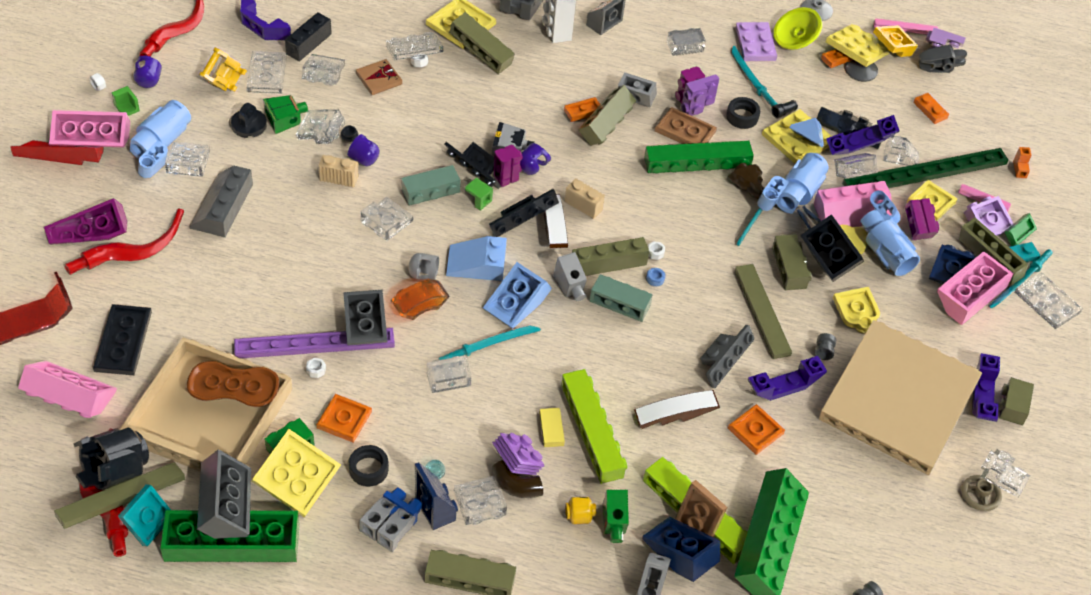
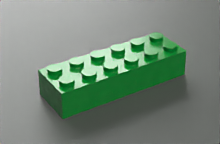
(772, 533)
(270, 539)

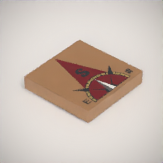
(379, 77)

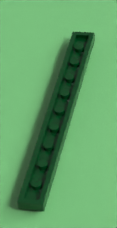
(933, 169)

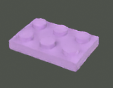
(756, 41)

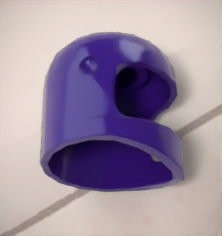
(148, 74)
(363, 151)
(530, 163)

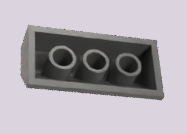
(223, 201)
(224, 497)

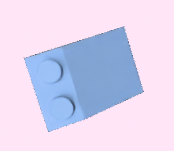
(478, 258)
(517, 295)

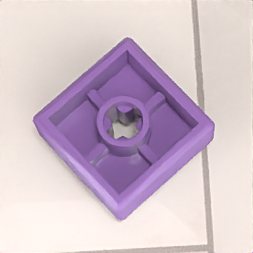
(518, 453)

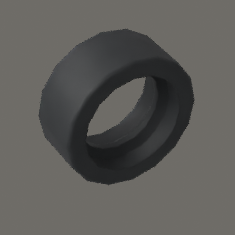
(742, 121)
(372, 479)

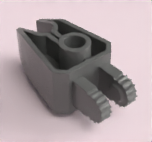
(942, 59)

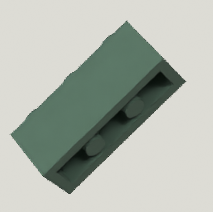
(430, 185)
(621, 297)

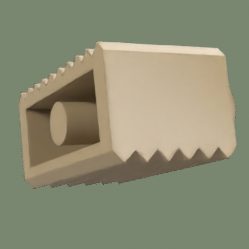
(338, 170)
(584, 198)

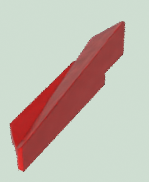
(63, 154)

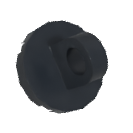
(248, 121)

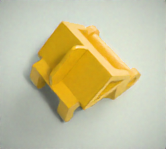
(225, 74)

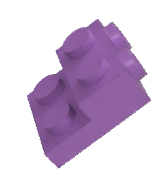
(699, 94)

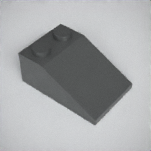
(365, 317)

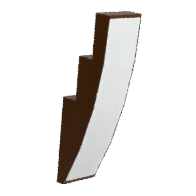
(556, 226)
(678, 407)

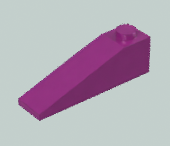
(93, 224)

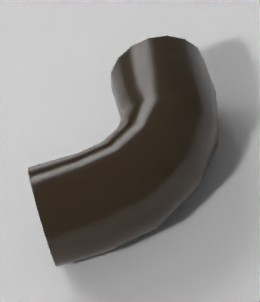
(515, 485)

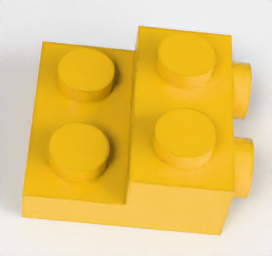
(896, 40)

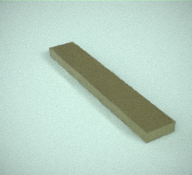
(763, 311)
(117, 495)

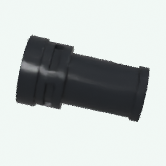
(781, 109)

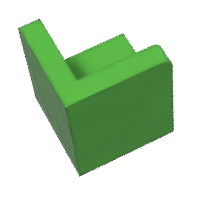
(125, 101)
(481, 191)

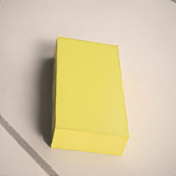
(552, 427)

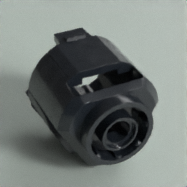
(111, 458)

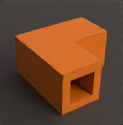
(1021, 162)

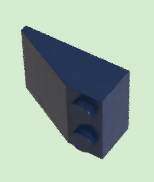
(434, 498)
(689, 549)

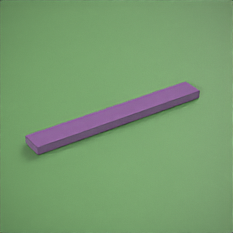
(302, 344)

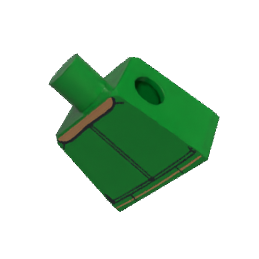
(283, 112)

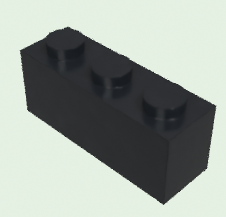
(308, 36)

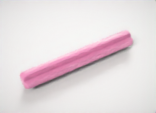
(905, 26)

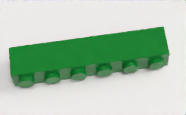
(697, 156)

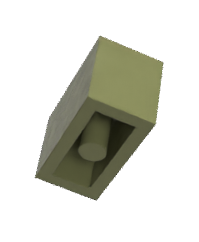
(1016, 401)

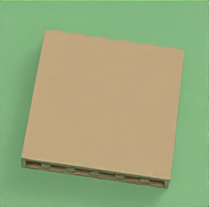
(900, 396)
(194, 429)

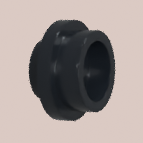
(349, 133)

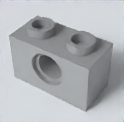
(642, 89)

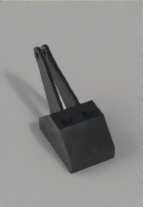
(830, 245)

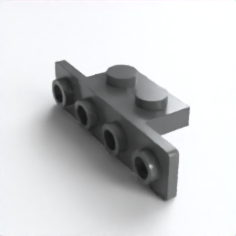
(725, 353)

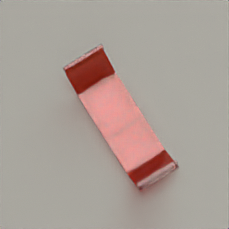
(35, 315)

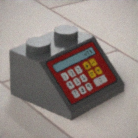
(606, 16)

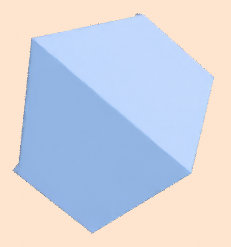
(809, 129)

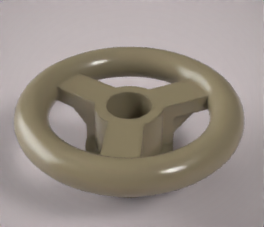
(982, 491)

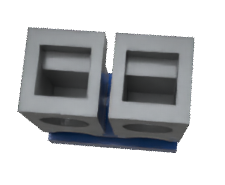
(390, 518)

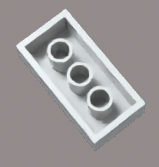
(559, 19)

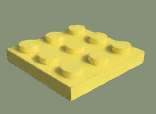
(442, 20)
(858, 45)
(789, 142)
(296, 473)

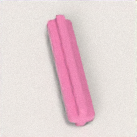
(978, 195)

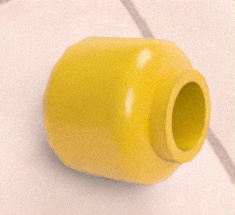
(580, 510)

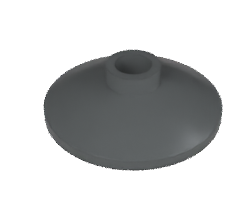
(860, 72)

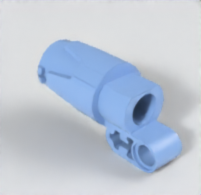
(156, 135)
(797, 186)
(887, 238)

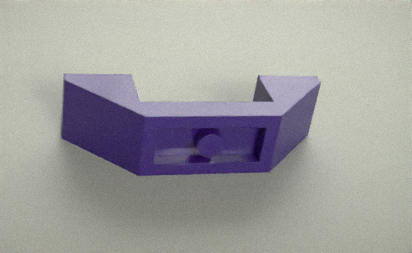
(274, 31)
(863, 138)
(808, 372)
(984, 392)

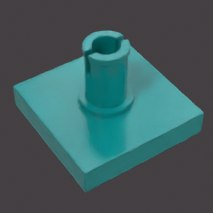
(145, 515)

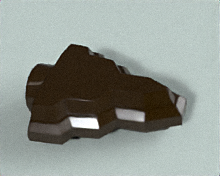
(748, 179)

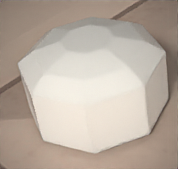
(419, 61)
(97, 82)
(656, 250)
(315, 368)

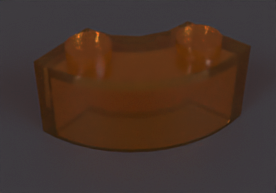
(420, 298)

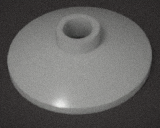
(822, 7)

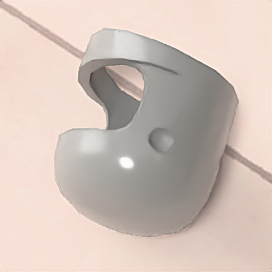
(424, 263)

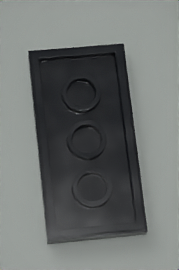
(122, 340)

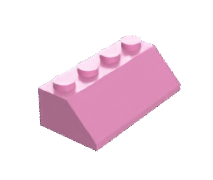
(89, 128)
(848, 203)
(973, 287)
(66, 388)

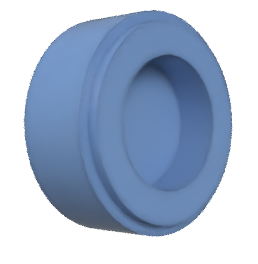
(655, 276)

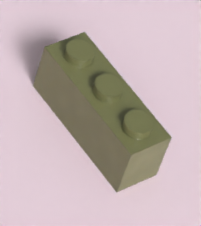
(791, 262)

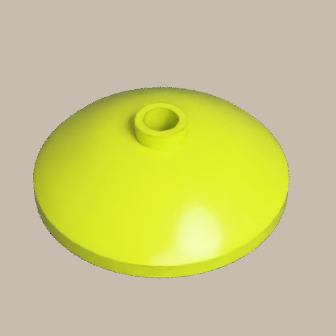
(797, 28)

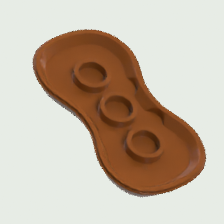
(217, 381)

